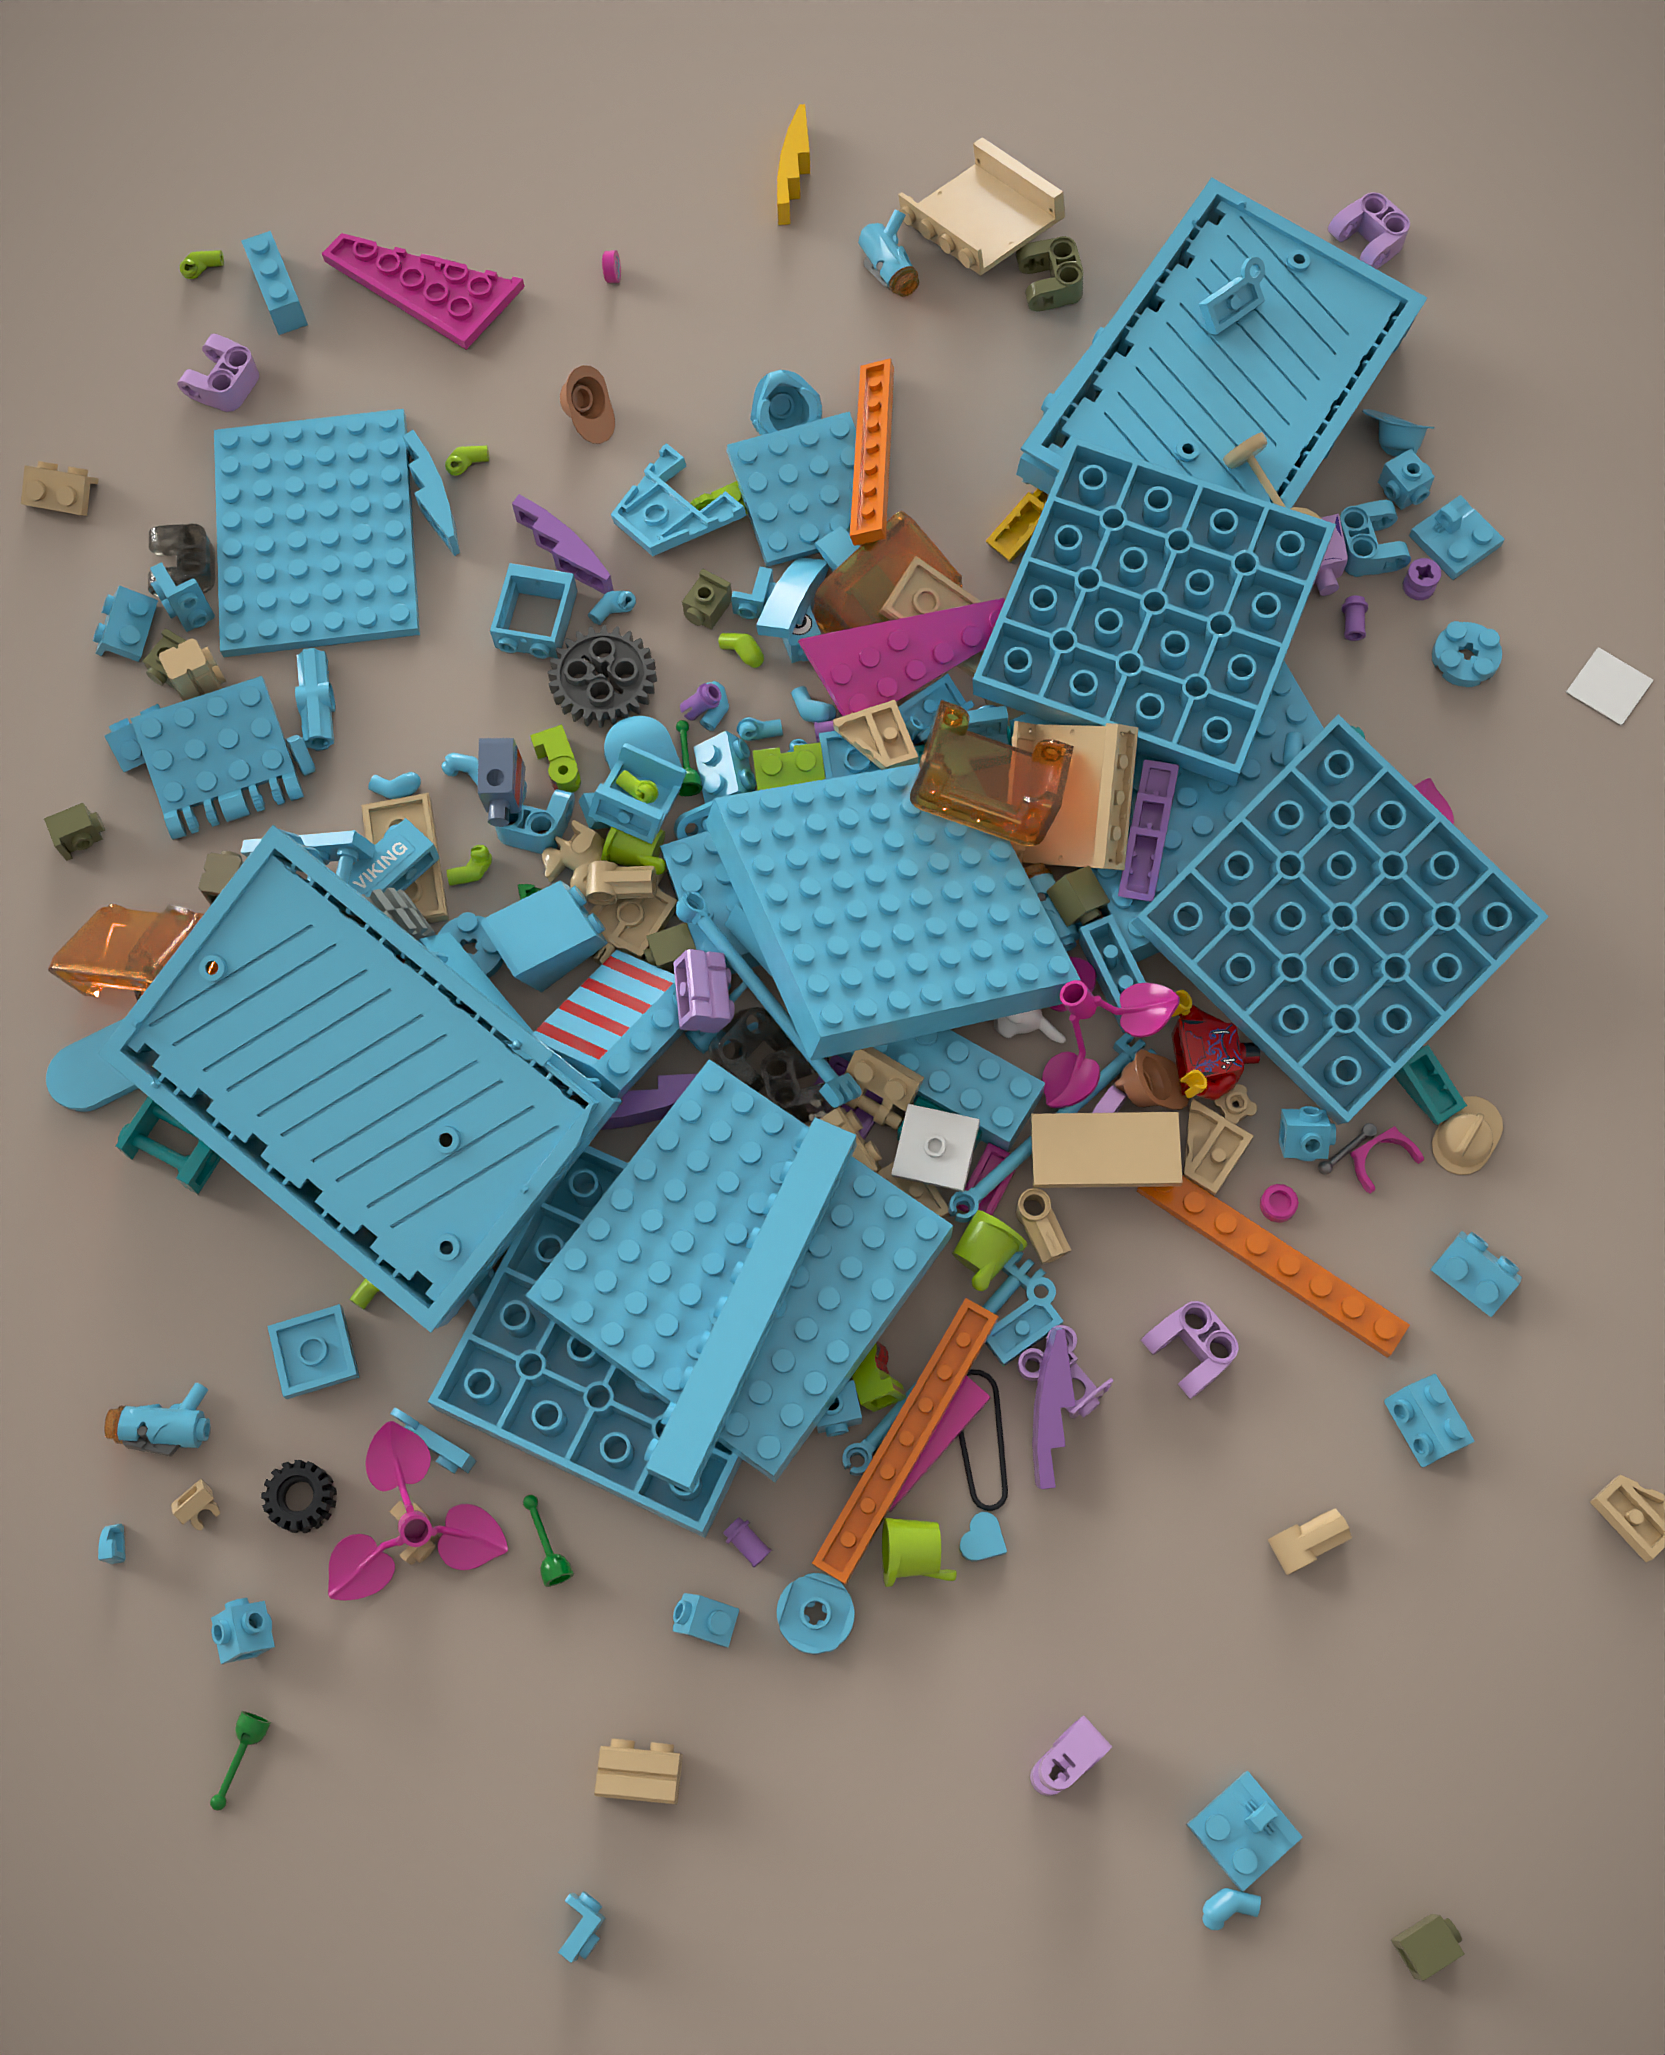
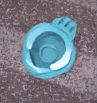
(783, 402)

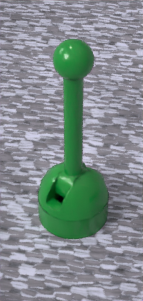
(692, 782)
(555, 1567)
(249, 1730)

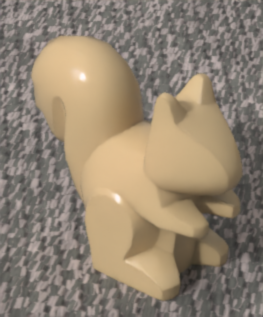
(574, 854)

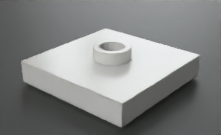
(935, 1147)

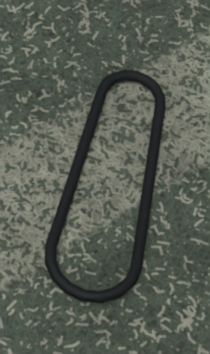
(1000, 1445)

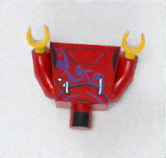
(1208, 1051)

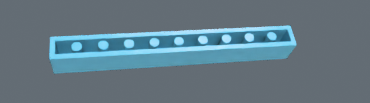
(751, 1306)

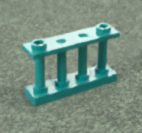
(193, 1169)

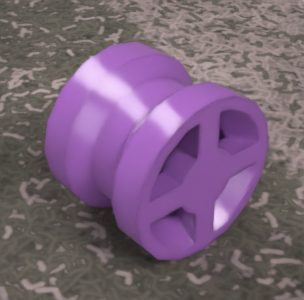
(1422, 587)

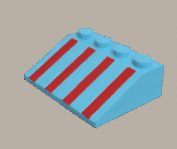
(616, 1023)

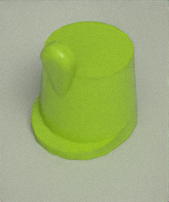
(632, 851)
(987, 1247)
(912, 1550)

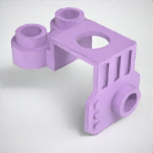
(1090, 1399)

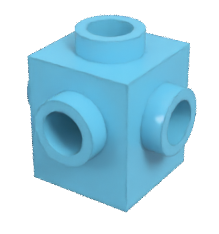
(1406, 479)
(1306, 1133)
(846, 1415)
(242, 1630)

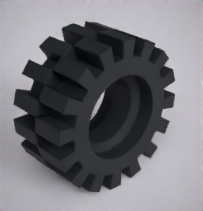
(276, 1492)

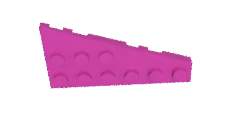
(429, 288)
(898, 655)

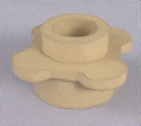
(1239, 1095)

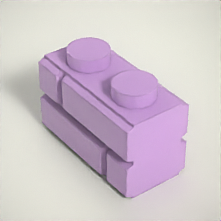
(703, 991)

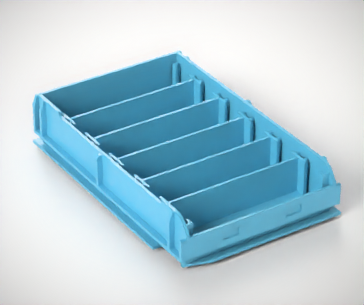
(1284, 369)
(340, 1070)

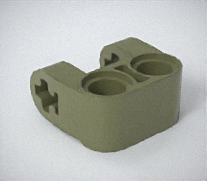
(1065, 268)

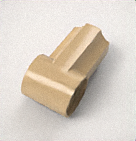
(610, 882)
(1043, 1228)
(1301, 1545)

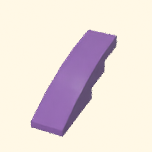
(568, 549)
(1148, 830)
(649, 1105)
(1052, 1394)

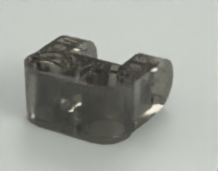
(192, 551)
(746, 1042)
(786, 1088)

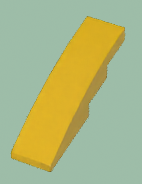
(792, 163)
(1017, 528)

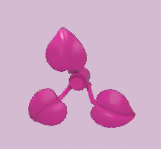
(1143, 1011)
(466, 1542)

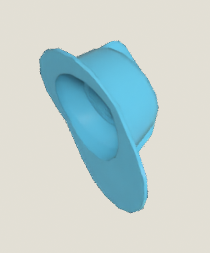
(1398, 434)

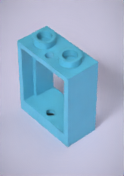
(537, 583)

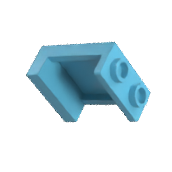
(624, 812)

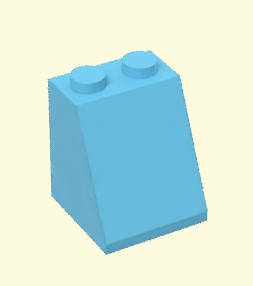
(545, 934)

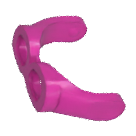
(1389, 1136)

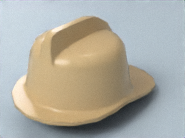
(1468, 1137)

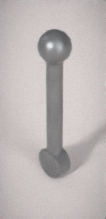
(1368, 1131)

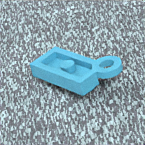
(1234, 298)
(1025, 1324)
(450, 1455)

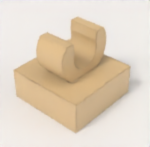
(192, 1502)

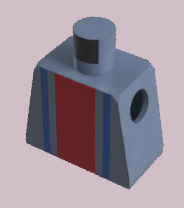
(500, 779)

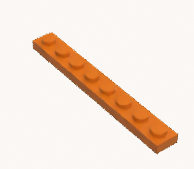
(872, 453)
(1281, 1264)
(905, 1441)

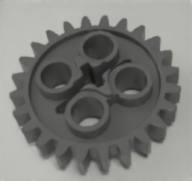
(623, 658)

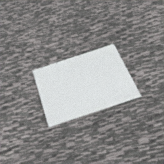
(1609, 686)

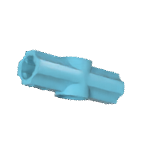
(315, 699)

